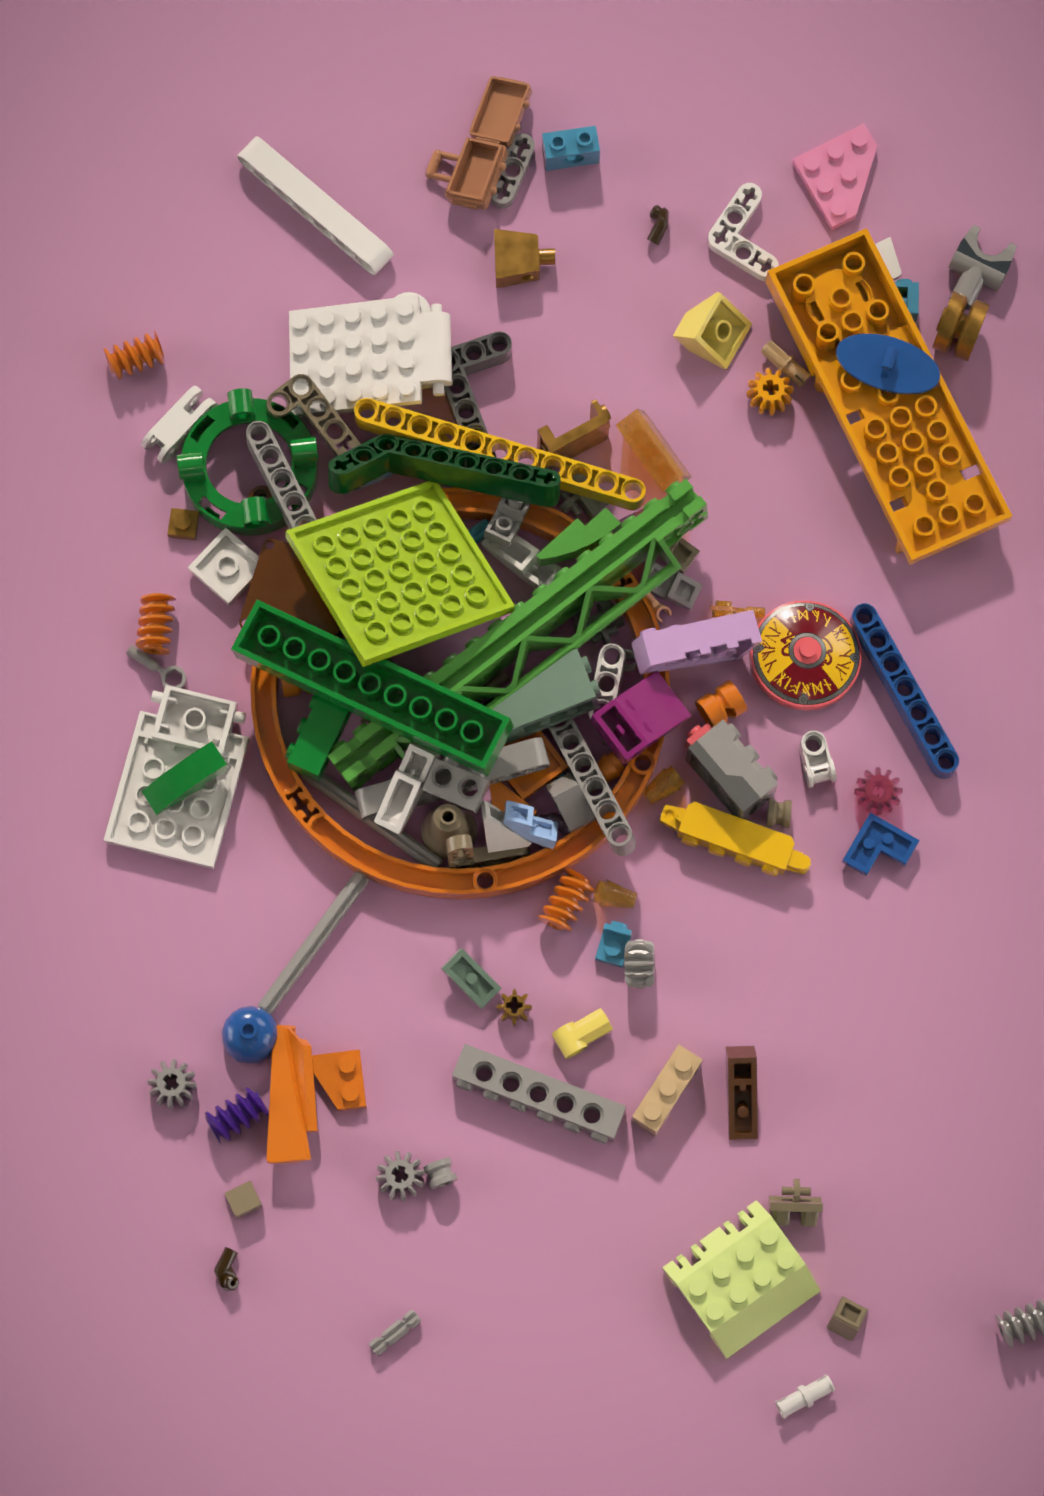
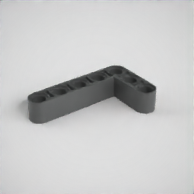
(464, 367)

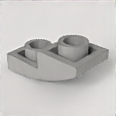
(506, 521)

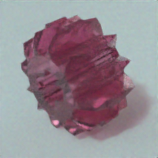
(888, 797)

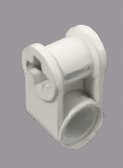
(816, 765)

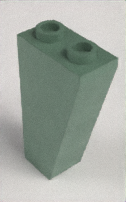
(551, 697)

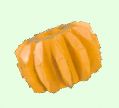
(761, 397)

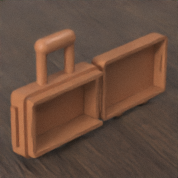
(486, 152)

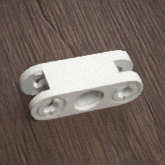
(176, 424)

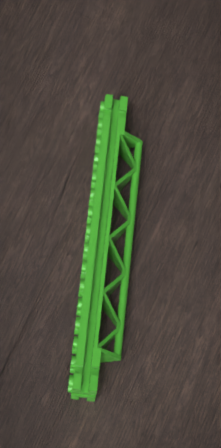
(528, 625)

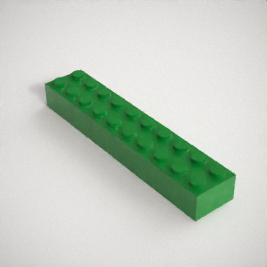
(374, 692)

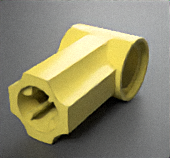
(575, 1037)

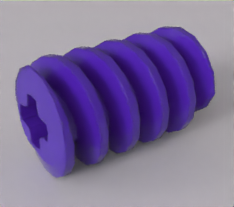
(236, 1114)

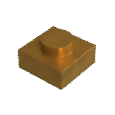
(183, 524)

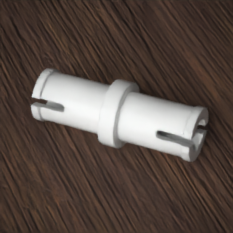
(805, 1396)

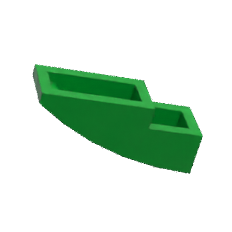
(185, 778)

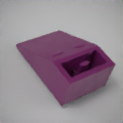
(639, 717)

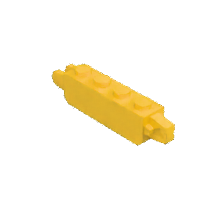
(736, 838)

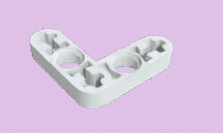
(734, 240)

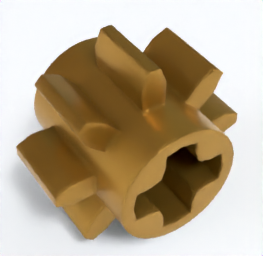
(520, 1002)

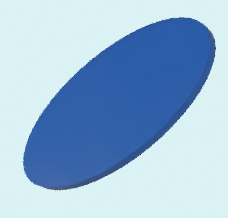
(888, 363)

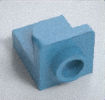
(910, 294)
(612, 943)

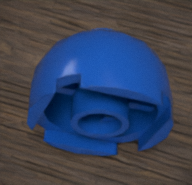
(249, 1034)

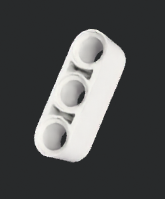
(615, 671)

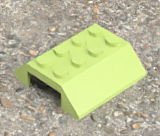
(743, 1279)

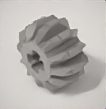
(639, 963)
(169, 1073)
(390, 1179)

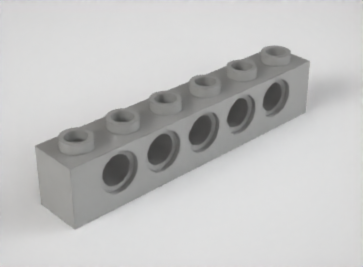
(473, 1059)

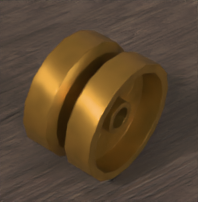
(961, 326)

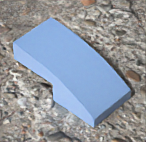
(535, 829)

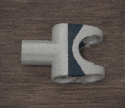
(979, 268)

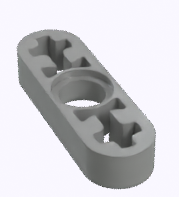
(523, 165)

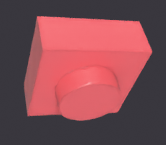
(696, 733)

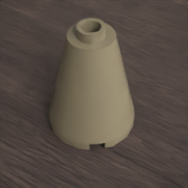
(445, 822)

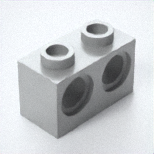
(454, 790)

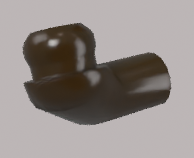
(661, 216)
(225, 1272)

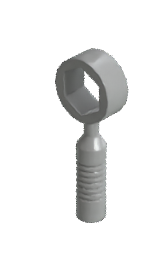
(153, 665)

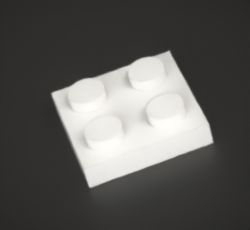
(225, 566)

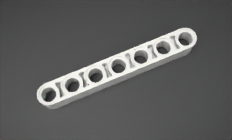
(315, 205)

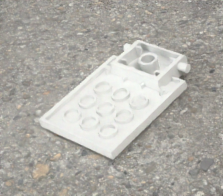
(371, 352)
(195, 825)

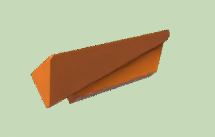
(291, 1099)

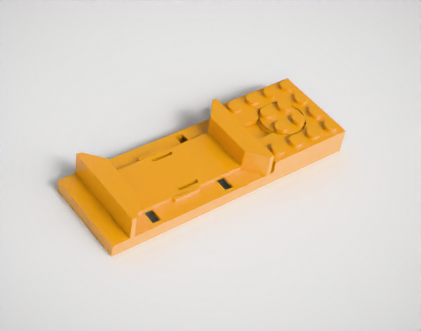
(903, 442)

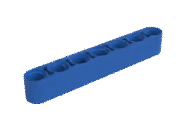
(904, 704)

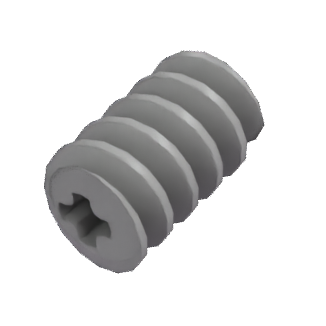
(1021, 1323)

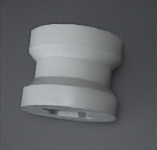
(440, 1173)

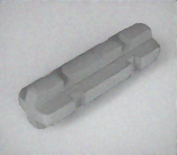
(395, 1332)

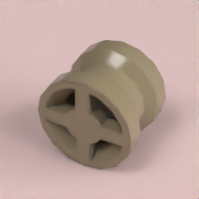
(779, 813)

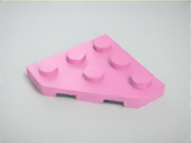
(838, 174)

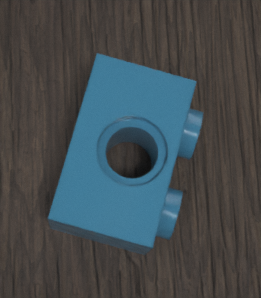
(570, 148)

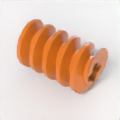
(135, 355)
(153, 623)
(566, 900)

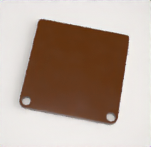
(286, 586)

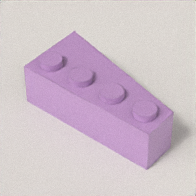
(697, 643)

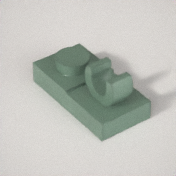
(470, 978)

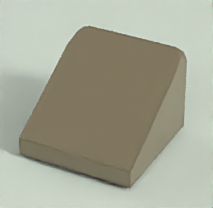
(243, 1199)
(847, 1318)

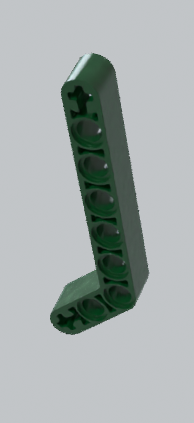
(443, 466)

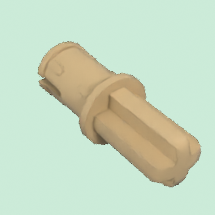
(785, 363)

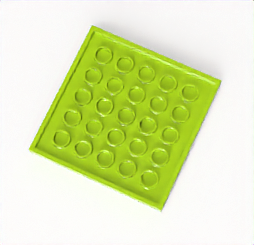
(399, 572)

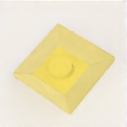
(713, 330)

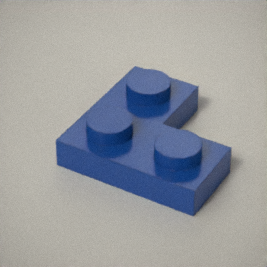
(875, 838)

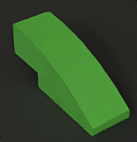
(578, 538)

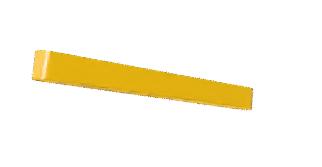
(514, 450)

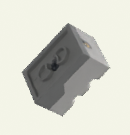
(732, 770)

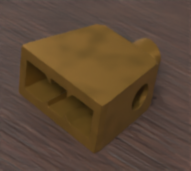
(519, 257)

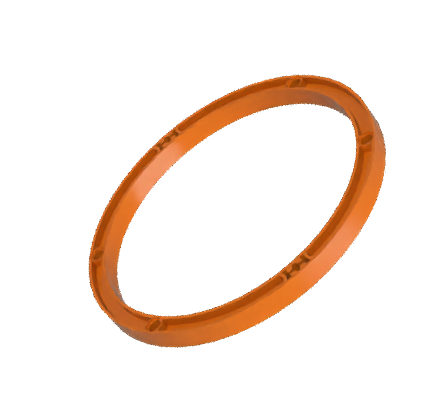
(437, 881)

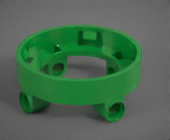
(253, 514)

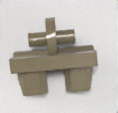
(808, 1206)

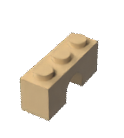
(666, 1090)

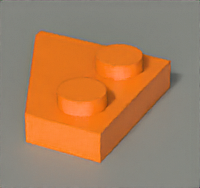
(341, 1078)

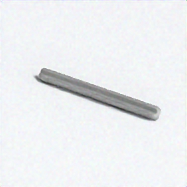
(349, 802)
(313, 942)

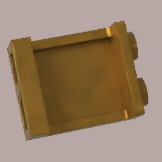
(579, 438)

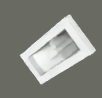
(497, 834)

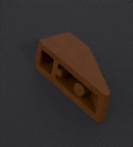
(741, 1092)

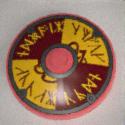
(806, 655)

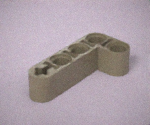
(304, 402)

